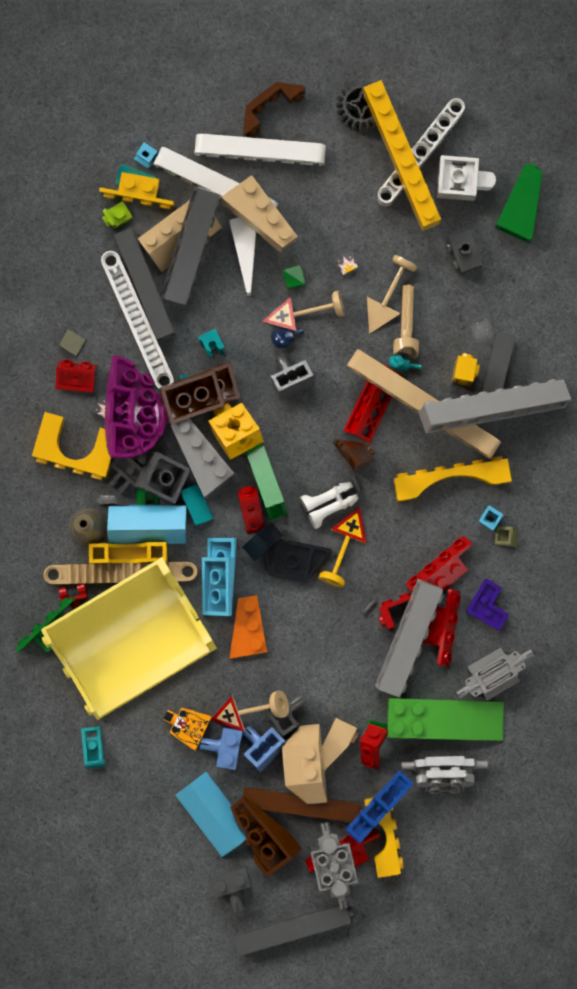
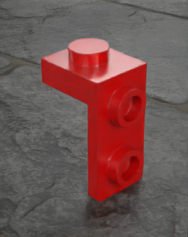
(251, 509)
(385, 617)
(370, 744)

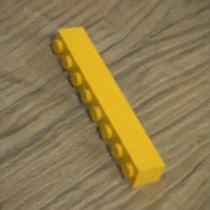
(401, 155)

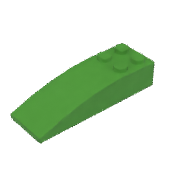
(445, 719)

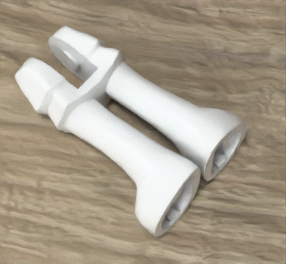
(318, 515)

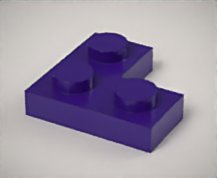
(482, 607)

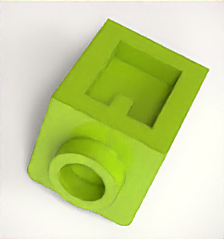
(116, 215)

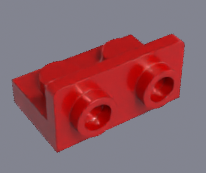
(75, 376)

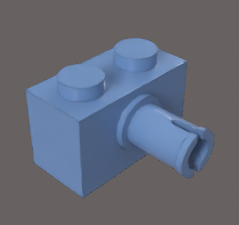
(226, 747)
(264, 748)

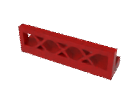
(362, 411)

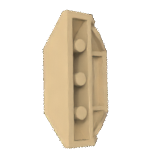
(305, 764)

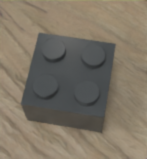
(162, 477)

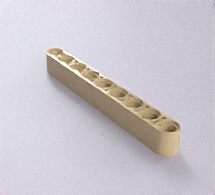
(415, 399)

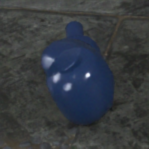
(283, 338)

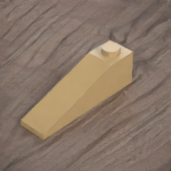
(337, 741)

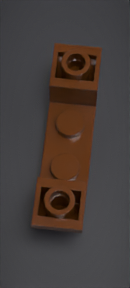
(291, 92)

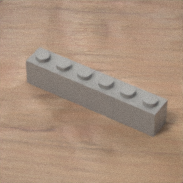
(409, 637)

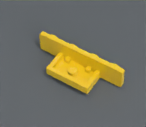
(138, 188)

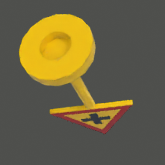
(352, 528)

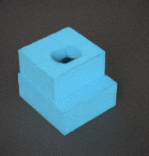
(146, 161)
(493, 513)

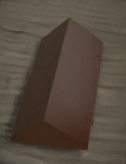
(199, 393)

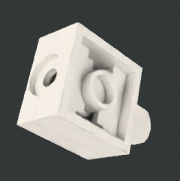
(461, 179)

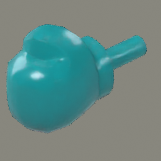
(399, 364)

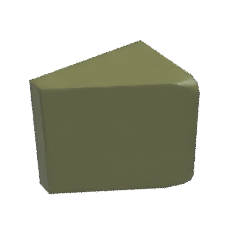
(71, 342)
(506, 536)

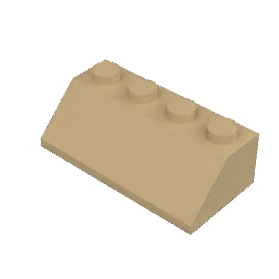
(162, 238)

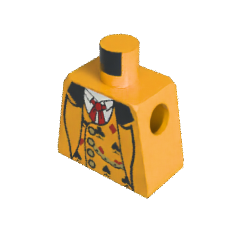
(188, 726)

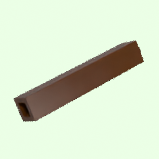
(292, 804)

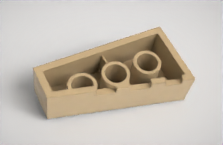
(259, 213)

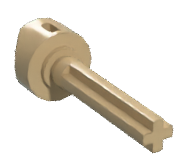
(406, 343)

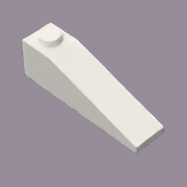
(244, 242)

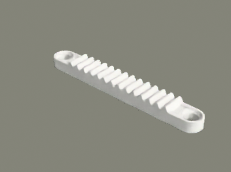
(136, 319)

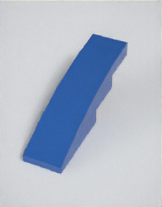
(379, 807)

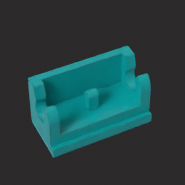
(210, 341)

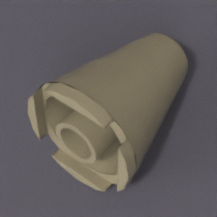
(95, 528)

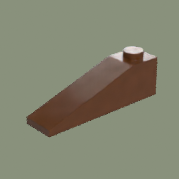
(355, 453)
(268, 840)

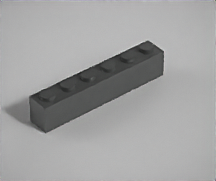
(190, 245)

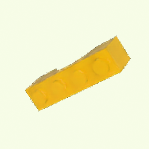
(127, 553)
(387, 861)

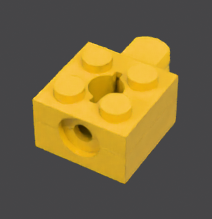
(235, 429)

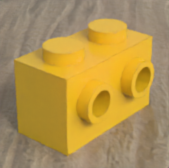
(465, 370)

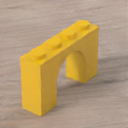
(48, 450)

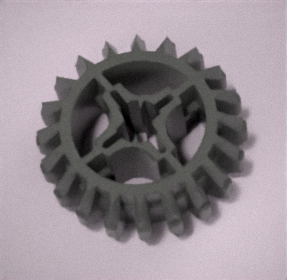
(343, 105)

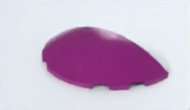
(131, 411)

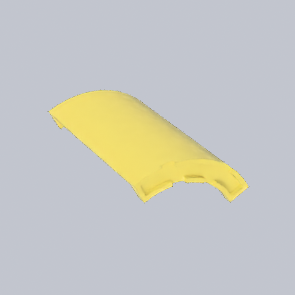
(128, 639)

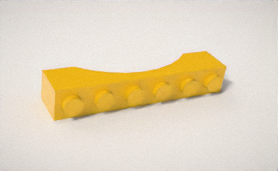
(491, 472)

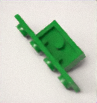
(36, 631)

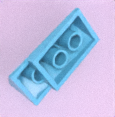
(147, 524)
(218, 576)
(212, 813)

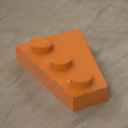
(248, 629)

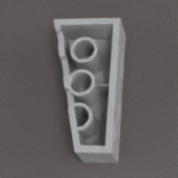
(202, 458)

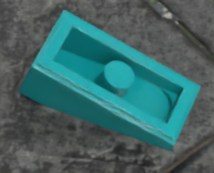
(92, 748)

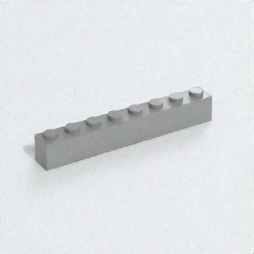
(494, 405)

